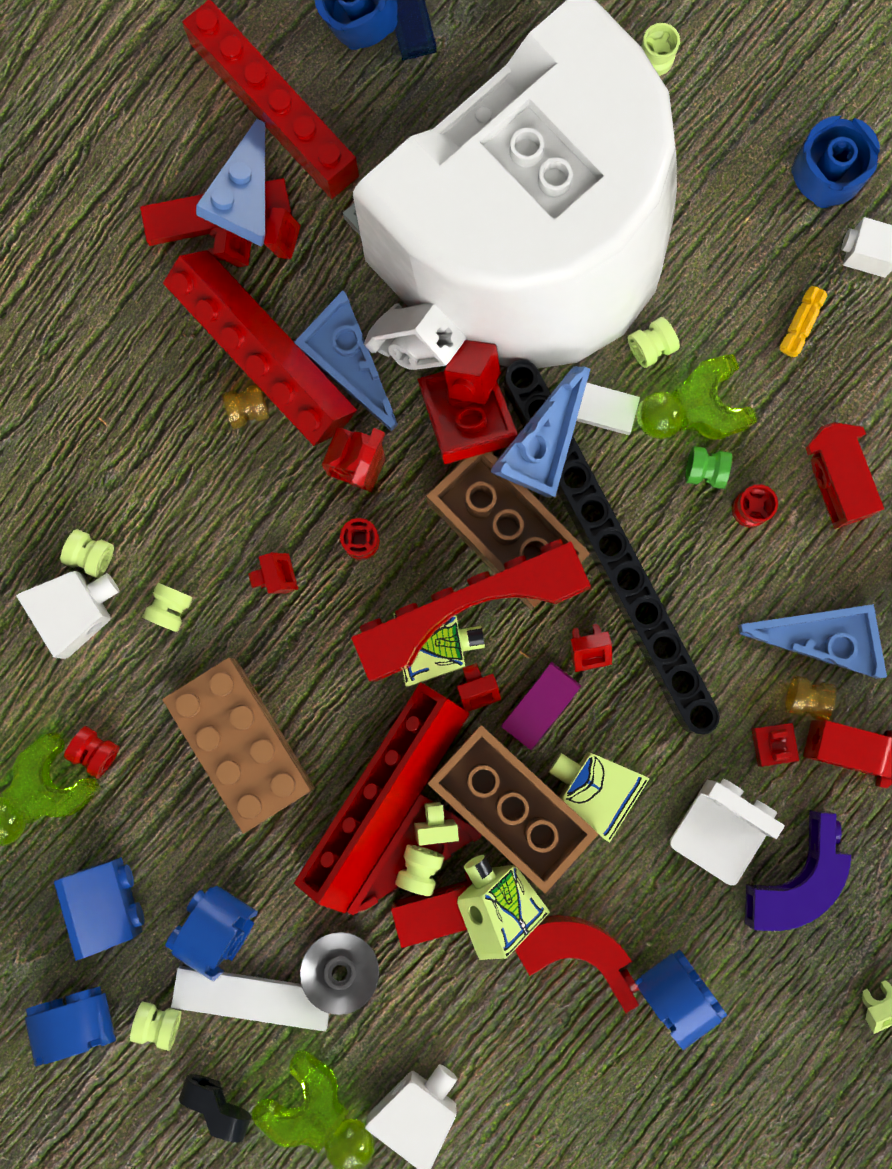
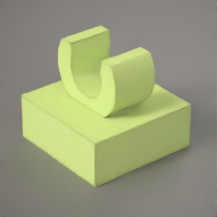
(435, 828)
(879, 1012)

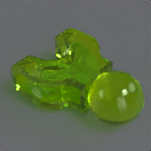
(696, 405)
(35, 794)
(319, 1120)

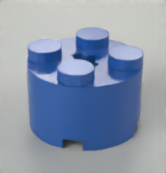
(359, 21)
(835, 161)
(212, 931)
(680, 999)
(69, 1029)

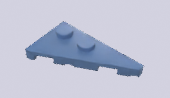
(238, 191)
(339, 350)
(541, 448)
(836, 637)

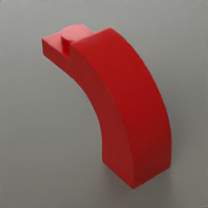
(577, 938)

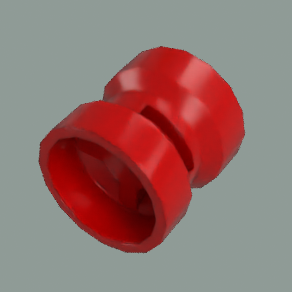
(761, 501)
(363, 544)
(91, 752)

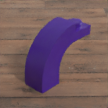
(809, 892)

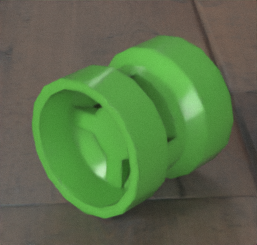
(712, 468)

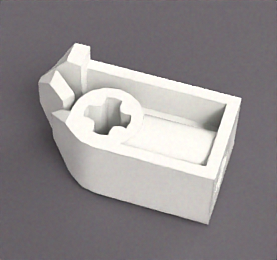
(415, 336)

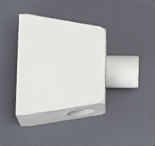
(68, 610)
(416, 1116)

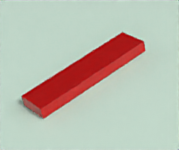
(178, 218)

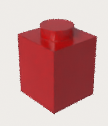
(473, 372)

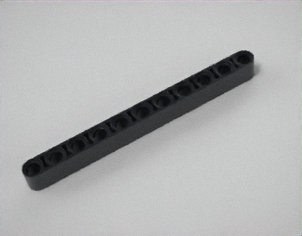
(625, 560)

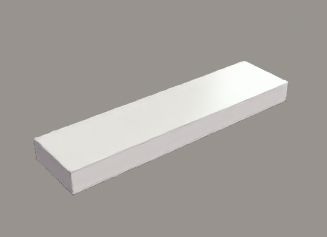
(247, 999)

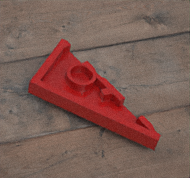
(384, 874)

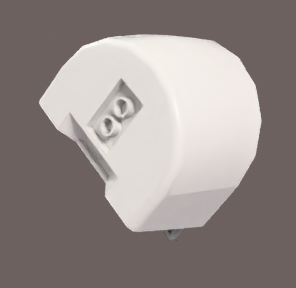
(537, 199)

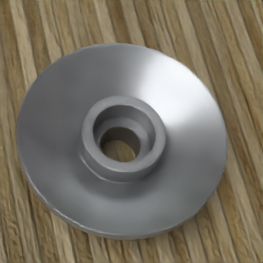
(361, 979)

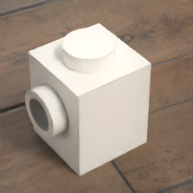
(869, 247)

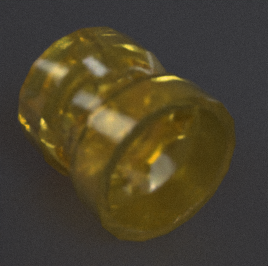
(245, 406)
(814, 699)

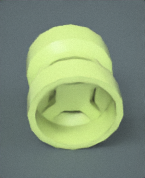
(659, 40)
(651, 343)
(87, 553)
(167, 607)
(420, 866)
(155, 1026)

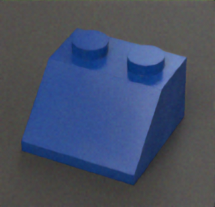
(99, 907)

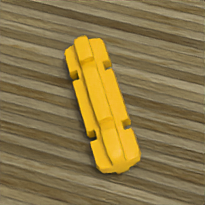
(803, 321)

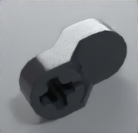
(222, 1118)

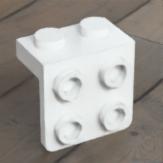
(724, 830)

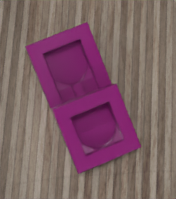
(541, 706)

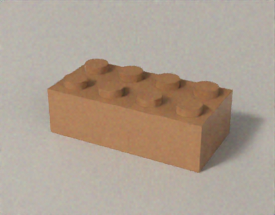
(496, 515)
(238, 744)
(512, 808)

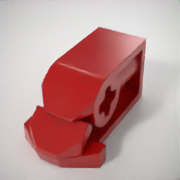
(355, 457)
(843, 474)
(851, 749)
(429, 917)

